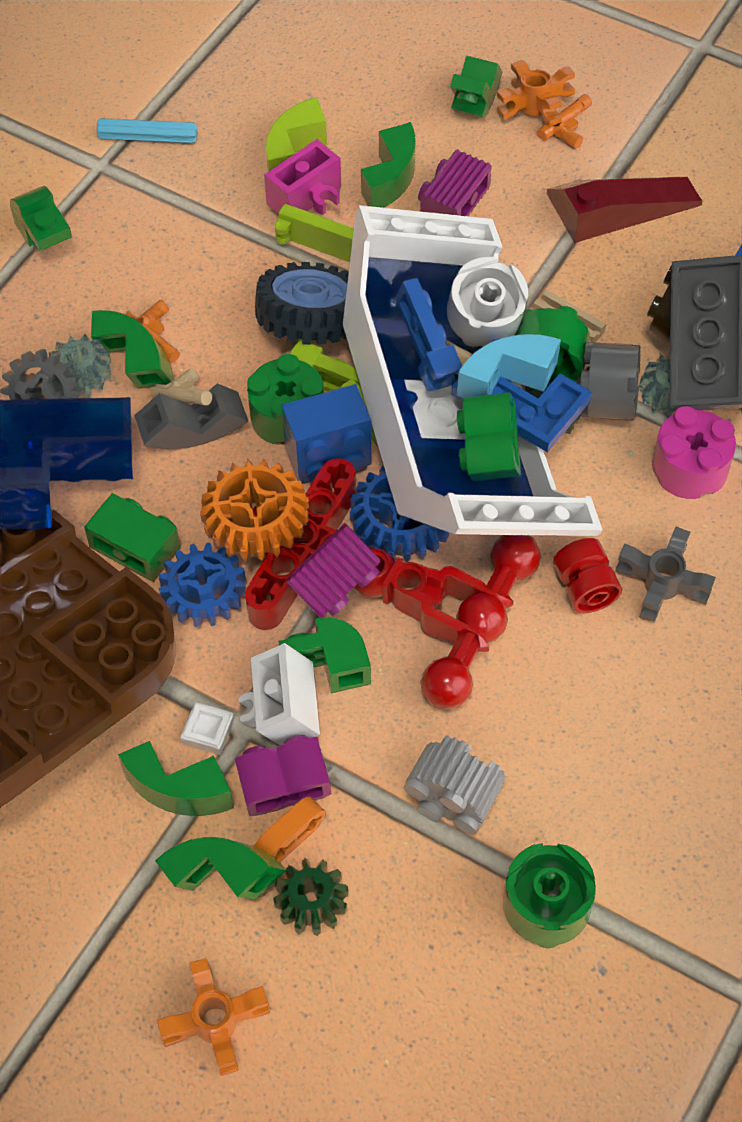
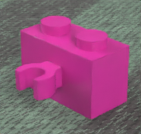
(305, 179)

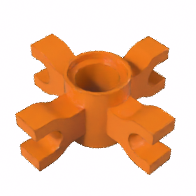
(536, 92)
(245, 1006)

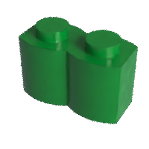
(490, 437)

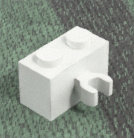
(282, 695)

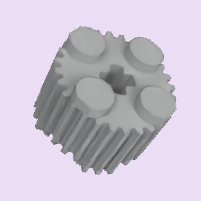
(454, 784)

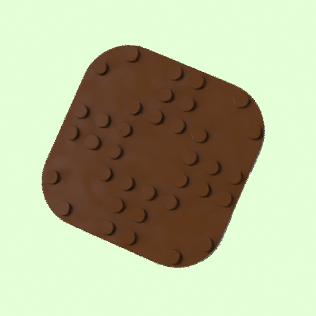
(73, 649)

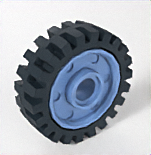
(302, 302)

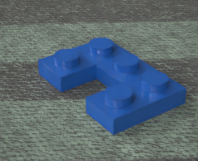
(546, 417)

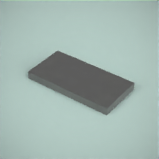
(706, 334)

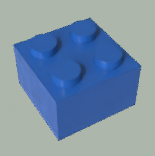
(327, 429)

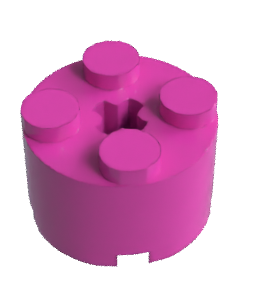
(693, 452)

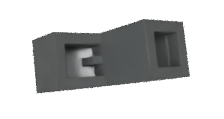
(177, 425)

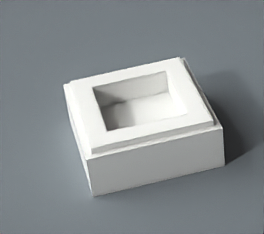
(207, 728)

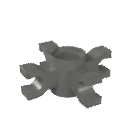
(668, 560)

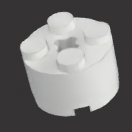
(486, 301)

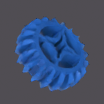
(402, 536)

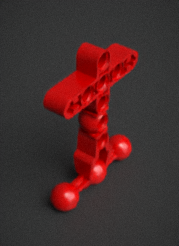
(479, 617)

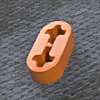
(291, 829)

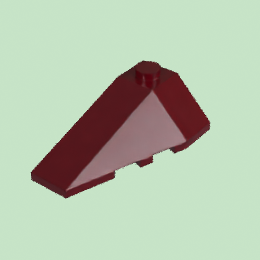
(609, 205)

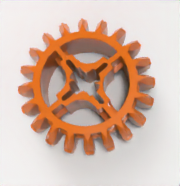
(229, 509)

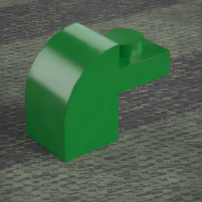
(476, 86)
(39, 218)
(337, 648)

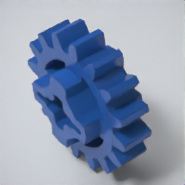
(202, 584)

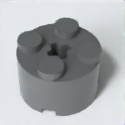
(611, 380)

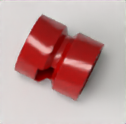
(587, 576)

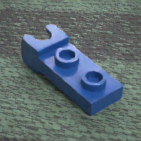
(437, 360)

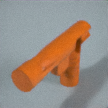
(565, 129)
(150, 321)

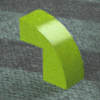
(294, 131)

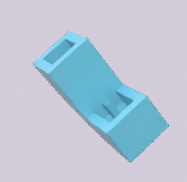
(519, 358)

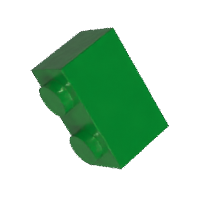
(132, 536)

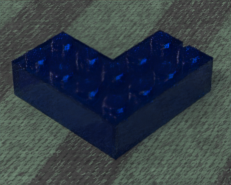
(58, 442)

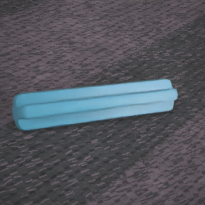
(147, 130)

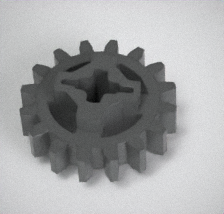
(53, 377)

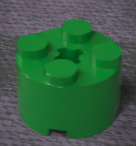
(563, 325)
(277, 384)
(536, 875)

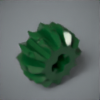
(295, 903)

